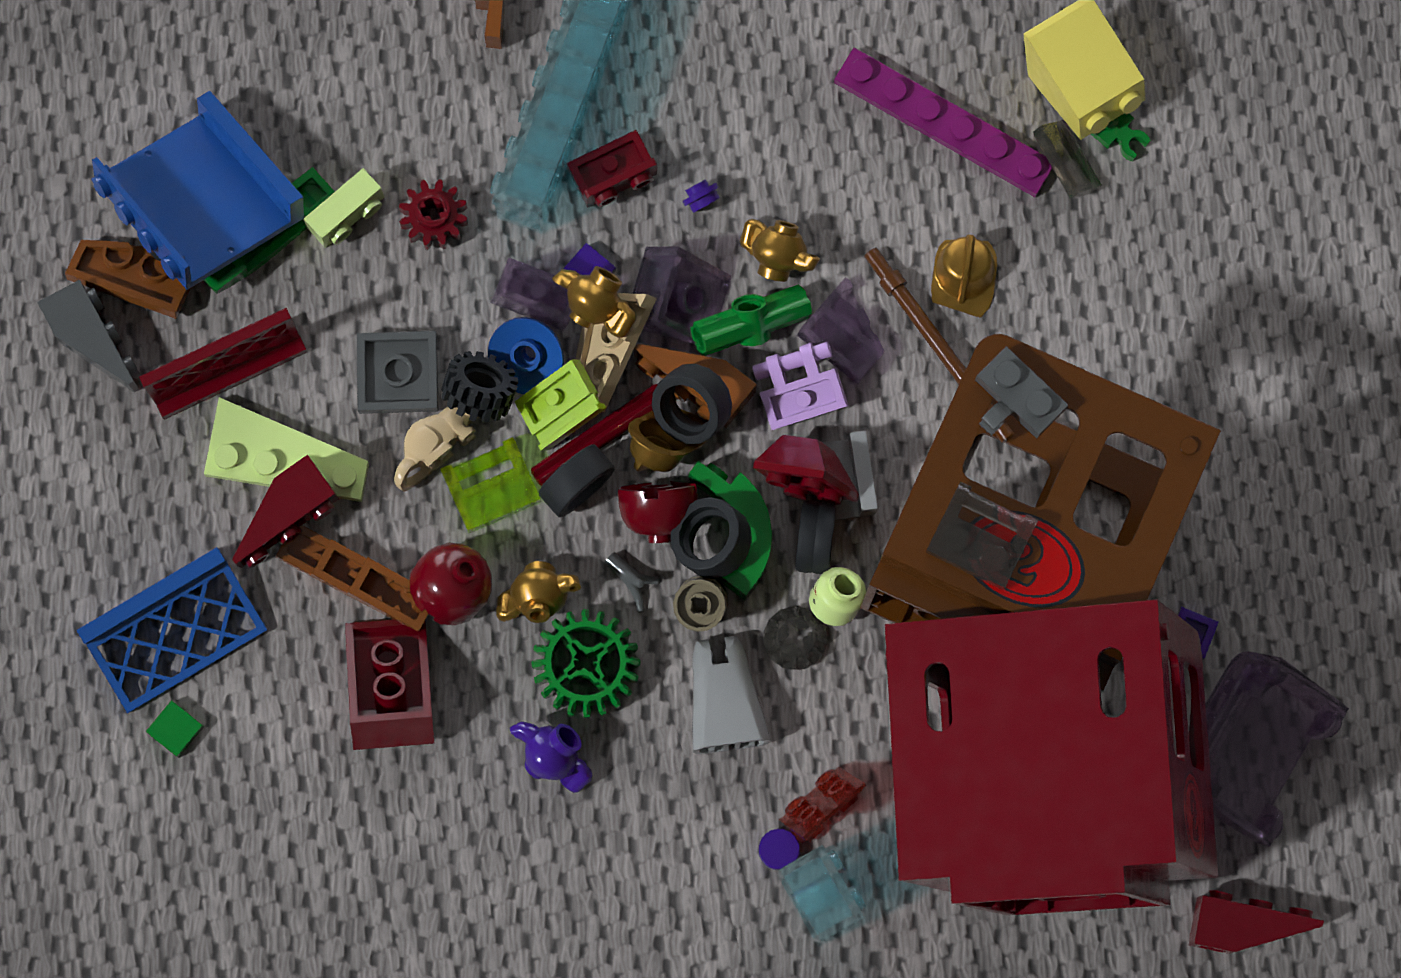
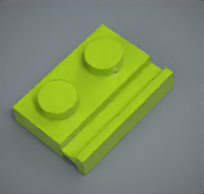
(560, 404)

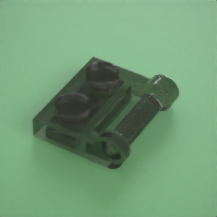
(975, 548)

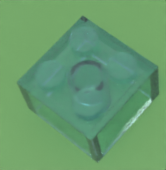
(821, 894)

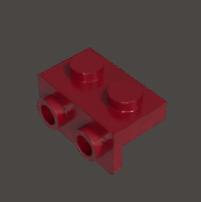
(613, 169)

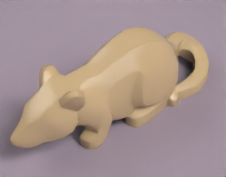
(430, 443)

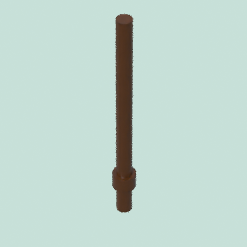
(895, 284)

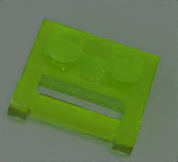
(496, 496)

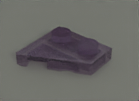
(847, 331)

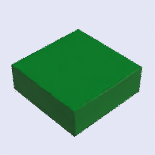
(174, 729)

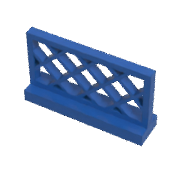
(151, 601)

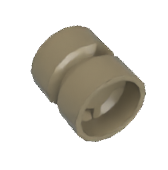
(700, 603)

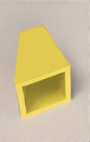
(1083, 68)

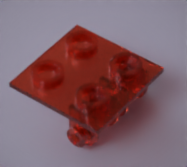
(833, 792)

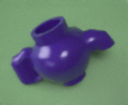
(553, 754)

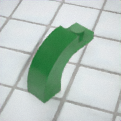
(749, 502)

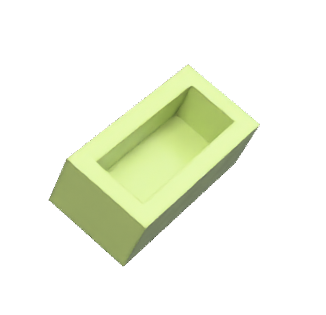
(349, 203)

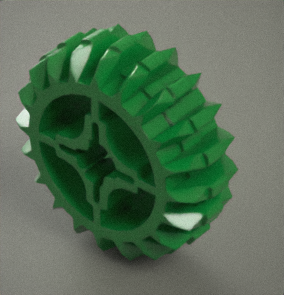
(571, 675)

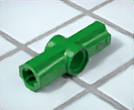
(751, 320)

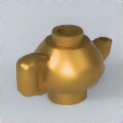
(777, 249)
(596, 300)
(536, 593)

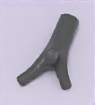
(632, 578)

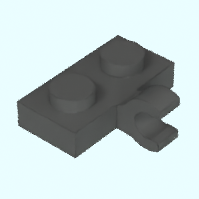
(1018, 395)

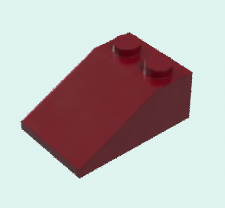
(388, 685)

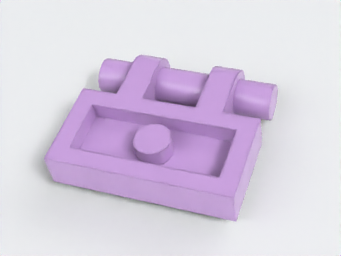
(804, 397)

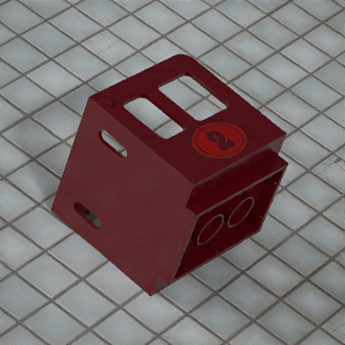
(1029, 783)

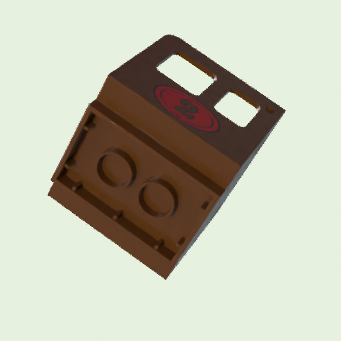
(1060, 561)

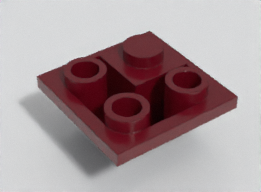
(806, 468)

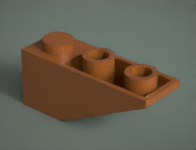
(662, 361)

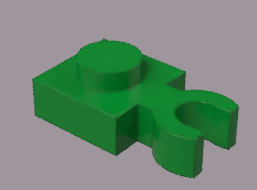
(1119, 132)

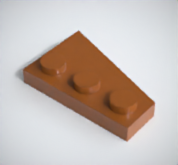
(127, 274)

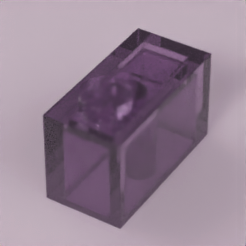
(532, 294)

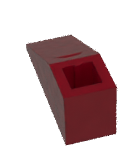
(288, 504)
(1235, 926)

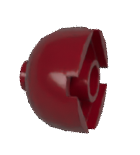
(655, 508)
(451, 583)

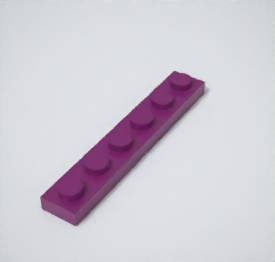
(944, 122)

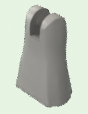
(725, 701)

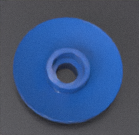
(510, 345)

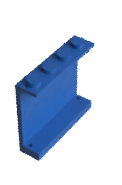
(201, 194)

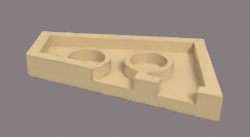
(607, 355)

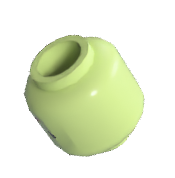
(837, 596)

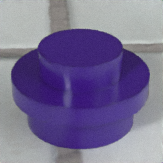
(701, 195)

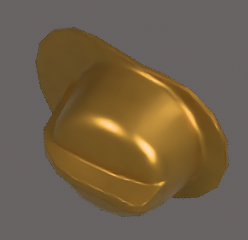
(964, 275)
(654, 447)

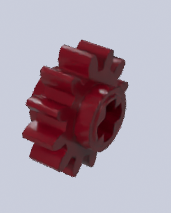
(422, 224)

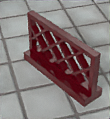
(224, 364)

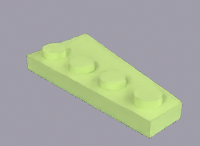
(258, 449)

